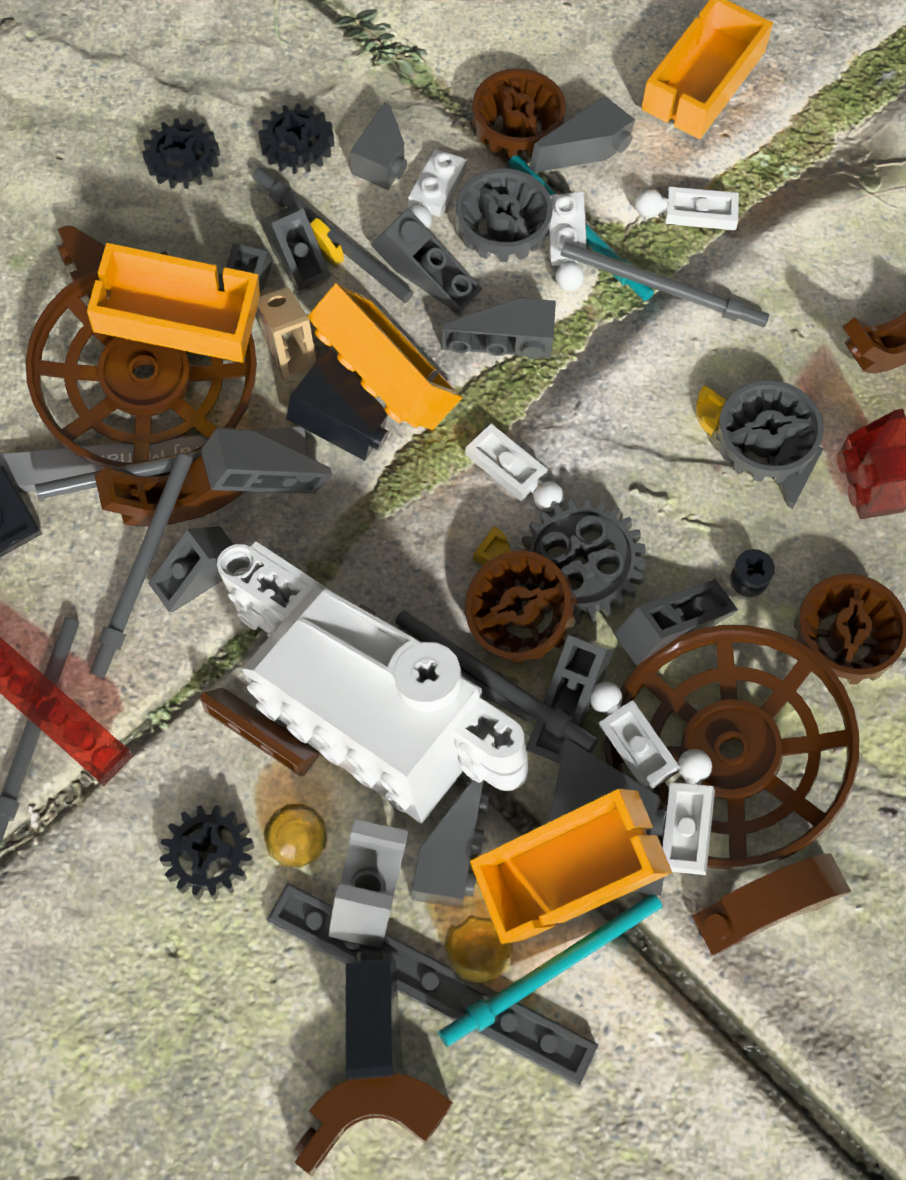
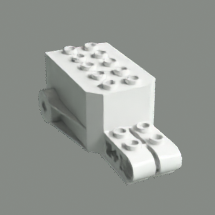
(366, 690)

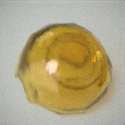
(295, 835)
(476, 950)

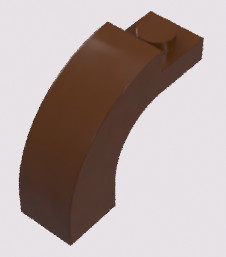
(877, 346)
(138, 496)
(771, 900)
(393, 1098)

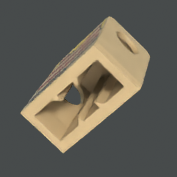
(280, 314)

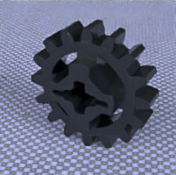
(296, 138)
(181, 153)
(203, 870)

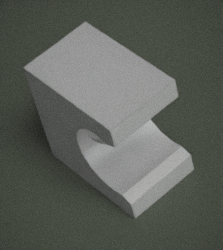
(368, 883)

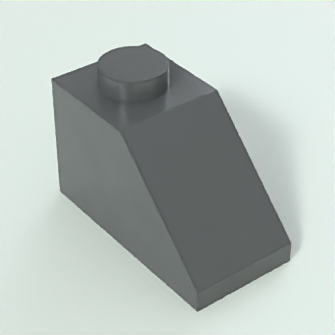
(380, 151)
(296, 246)
(190, 567)

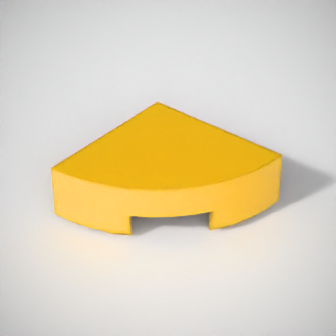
(329, 251)
(709, 409)
(492, 546)

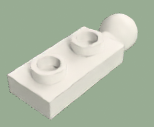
(436, 186)
(691, 207)
(567, 225)
(514, 468)
(633, 737)
(689, 815)

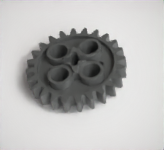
(566, 531)

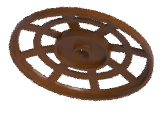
(120, 385)
(755, 729)

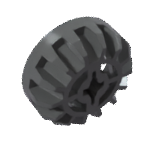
(505, 201)
(778, 415)

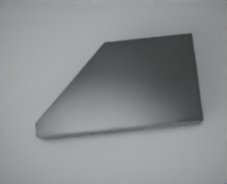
(794, 484)

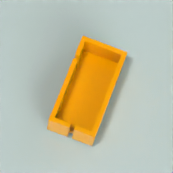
(706, 66)
(173, 302)
(383, 358)
(570, 866)

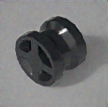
(753, 582)

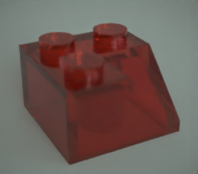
(876, 466)

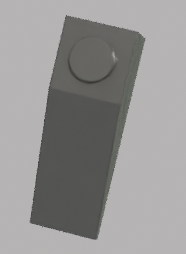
(585, 138)
(258, 464)
(667, 618)
(576, 675)

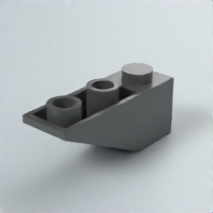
(425, 262)
(510, 328)
(445, 856)

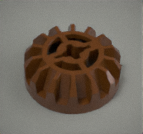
(521, 100)
(497, 597)
(868, 610)

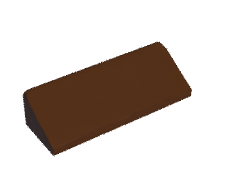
(259, 730)

